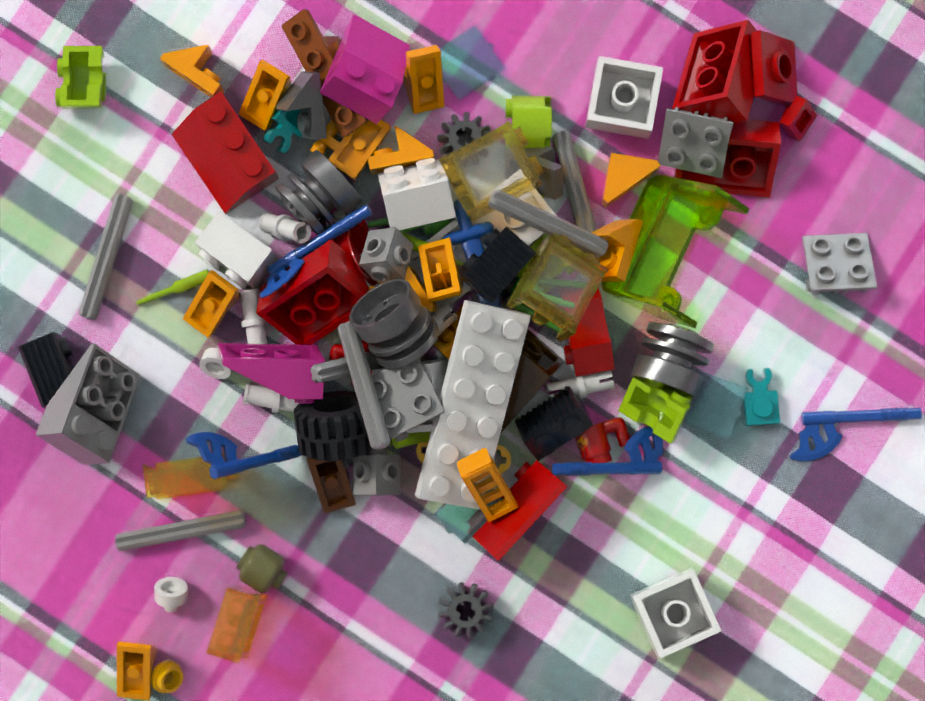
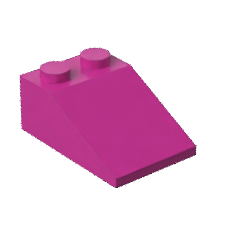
(366, 70)
(277, 367)

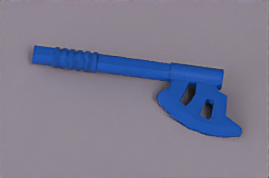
(294, 258)
(829, 418)
(634, 467)
(220, 468)

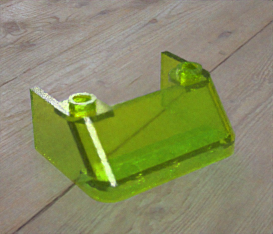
(670, 215)

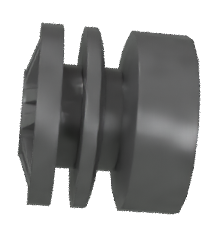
(318, 193)
(394, 323)
(673, 357)

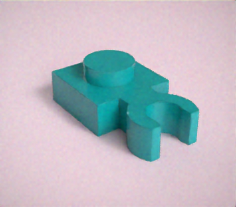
(285, 129)
(760, 405)

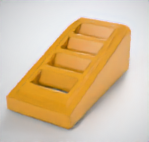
(477, 467)

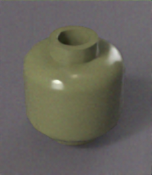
(262, 568)

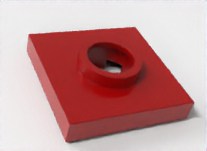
(771, 80)

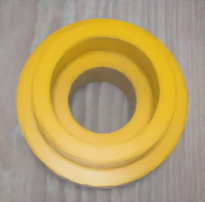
(166, 677)

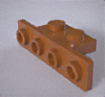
(316, 55)

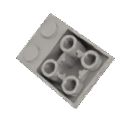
(90, 408)

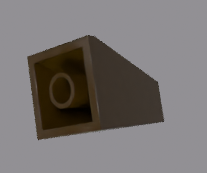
(534, 369)

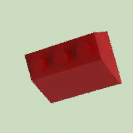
(718, 73)
(224, 153)
(748, 162)
(316, 296)
(534, 494)

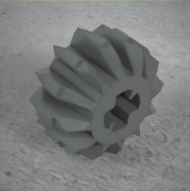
(464, 127)
(455, 614)

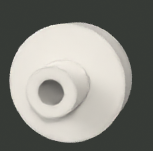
(212, 364)
(170, 593)

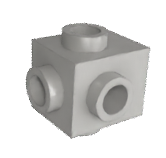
(386, 254)
(376, 474)

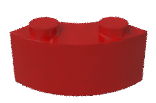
(591, 345)

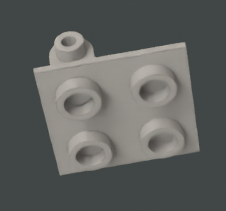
(695, 142)
(839, 263)
(406, 398)

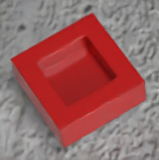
(797, 118)

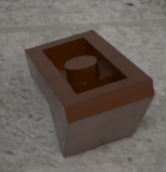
(331, 484)

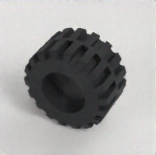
(331, 428)

